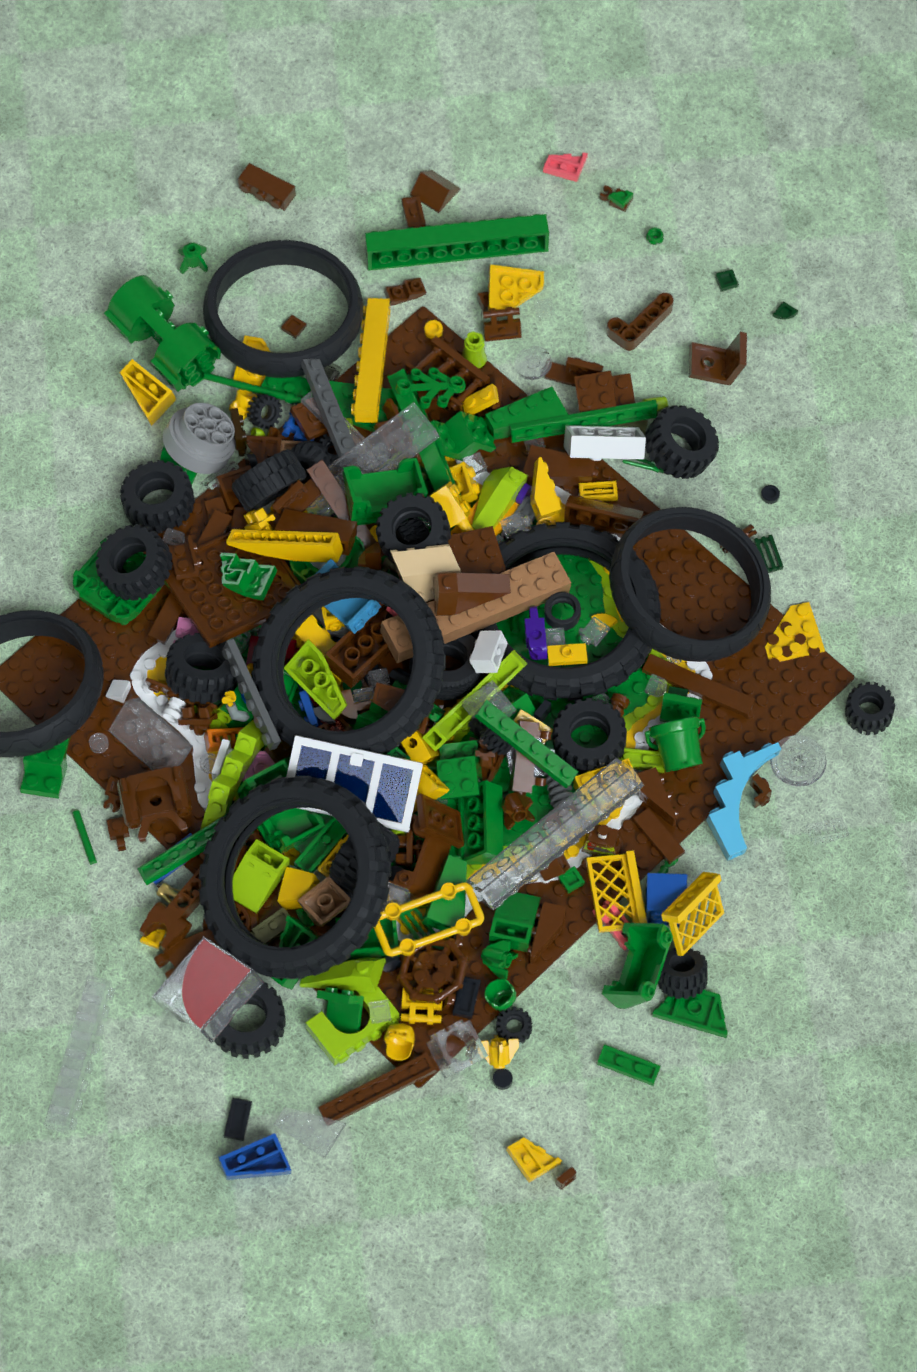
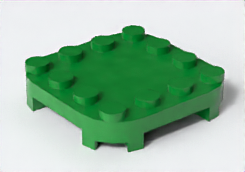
(96, 594)

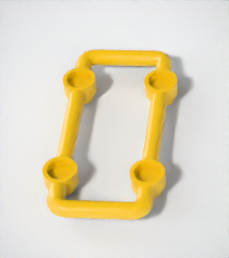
(447, 892)

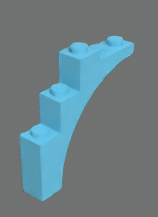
(725, 821)

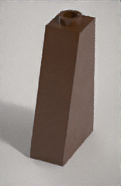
(561, 468)

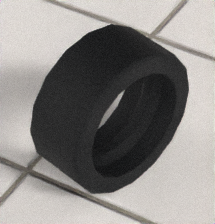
(562, 597)

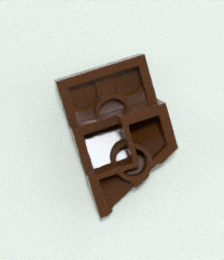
(371, 557)

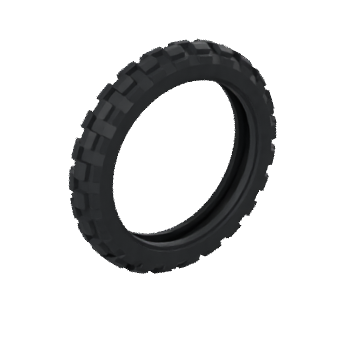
(318, 592)
(622, 660)
(366, 901)

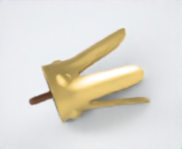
(165, 891)

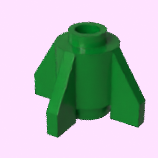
(192, 257)
(498, 957)

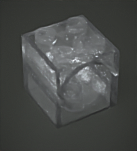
(474, 1053)

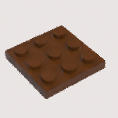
(477, 551)

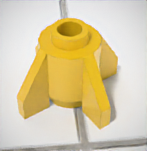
(500, 1051)

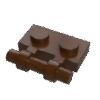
(502, 329)

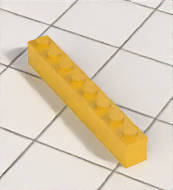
(372, 360)

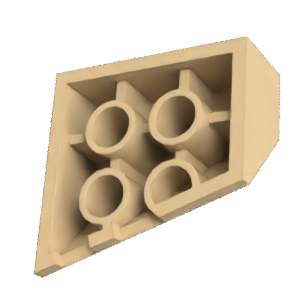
(421, 565)

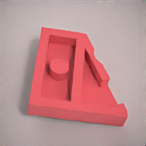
(565, 166)

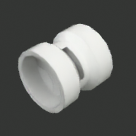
(173, 711)

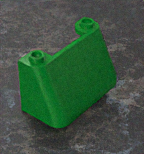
(371, 491)
(287, 827)
(642, 969)

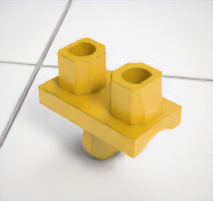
(258, 520)

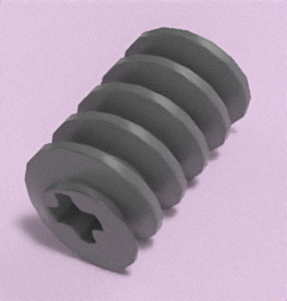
(556, 791)

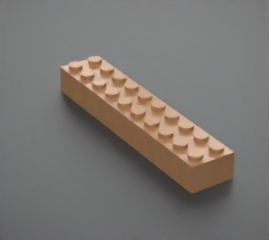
(529, 585)

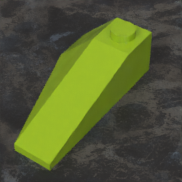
(497, 496)
(313, 674)
(352, 975)

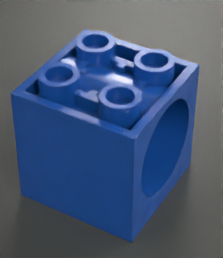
(661, 892)

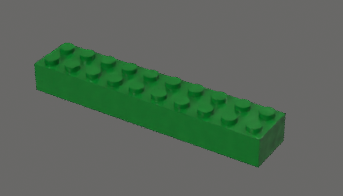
(457, 242)

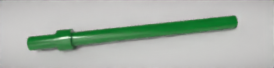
(289, 398)

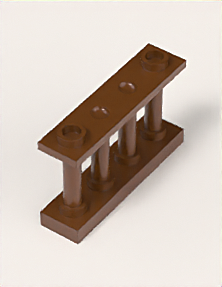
(453, 359)

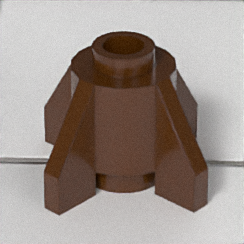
(516, 809)

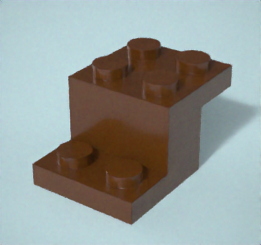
(603, 390)

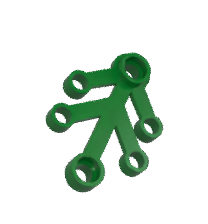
(452, 385)

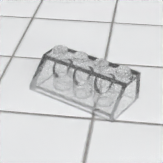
(149, 736)

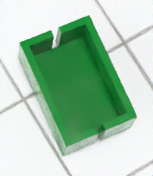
(372, 946)

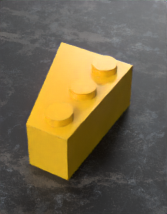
(148, 391)

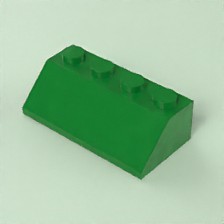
(482, 824)

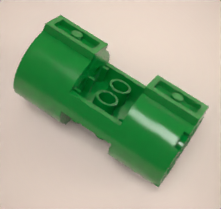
(143, 312)

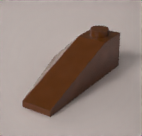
(465, 591)

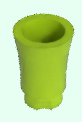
(475, 349)

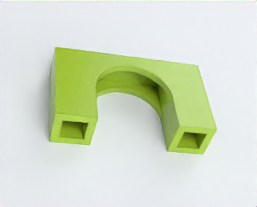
(339, 1045)

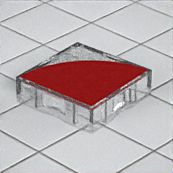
(207, 989)

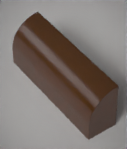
(307, 522)

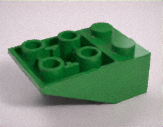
(515, 921)

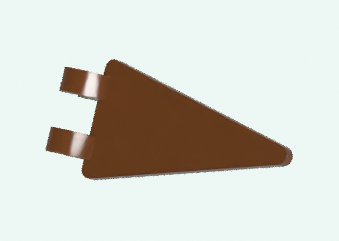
(181, 950)

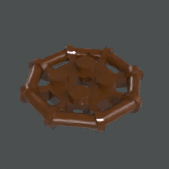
(442, 976)

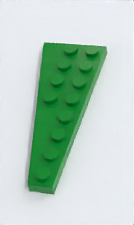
(342, 392)

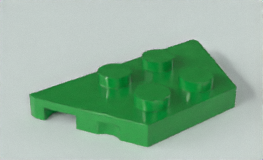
(699, 1013)

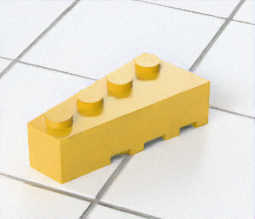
(318, 636)

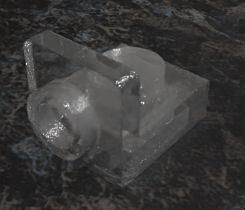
(515, 523)

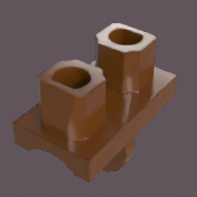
(198, 721)
(486, 756)
(407, 858)

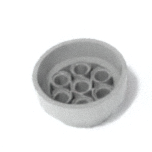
(200, 438)

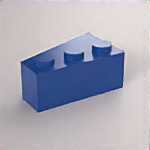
(256, 1160)

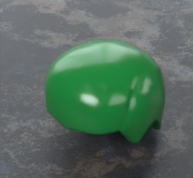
(500, 994)

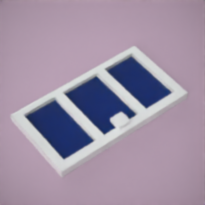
(380, 780)

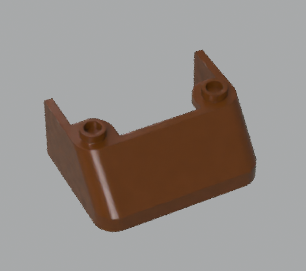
(428, 866)

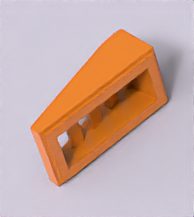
(216, 734)

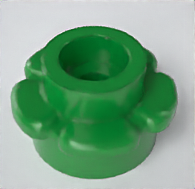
(655, 232)

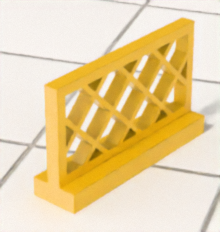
(632, 886)
(689, 902)

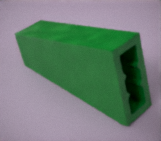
(445, 913)

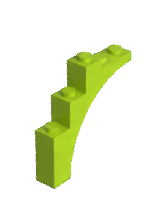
(458, 716)
(233, 771)

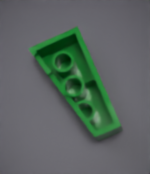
(533, 407)

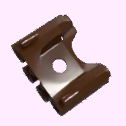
(162, 784)

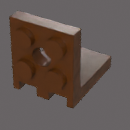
(725, 362)

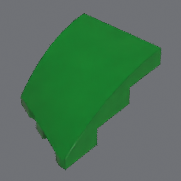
(246, 576)

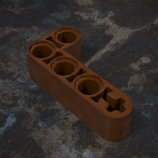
(643, 320)

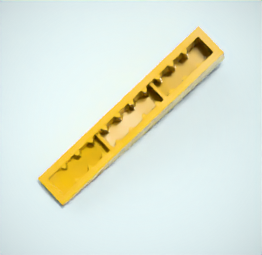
(288, 544)

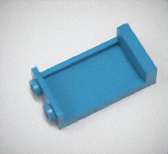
(351, 611)

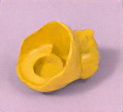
(242, 402)

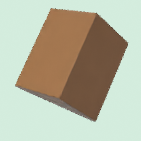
(324, 902)

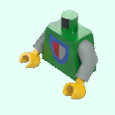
(235, 704)

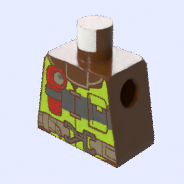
(603, 841)

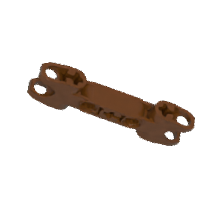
(173, 917)

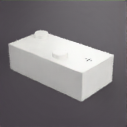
(604, 442)

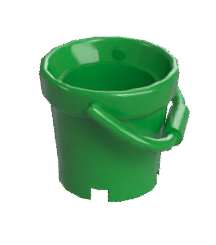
(678, 742)

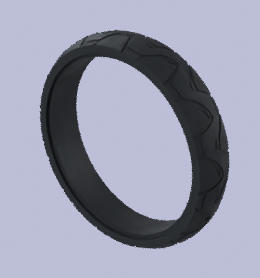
(272, 254)
(725, 534)
(79, 709)

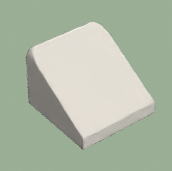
(119, 690)

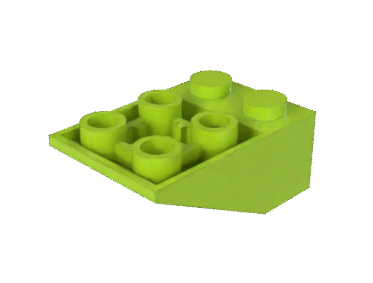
(258, 875)

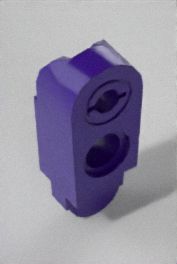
(535, 635)

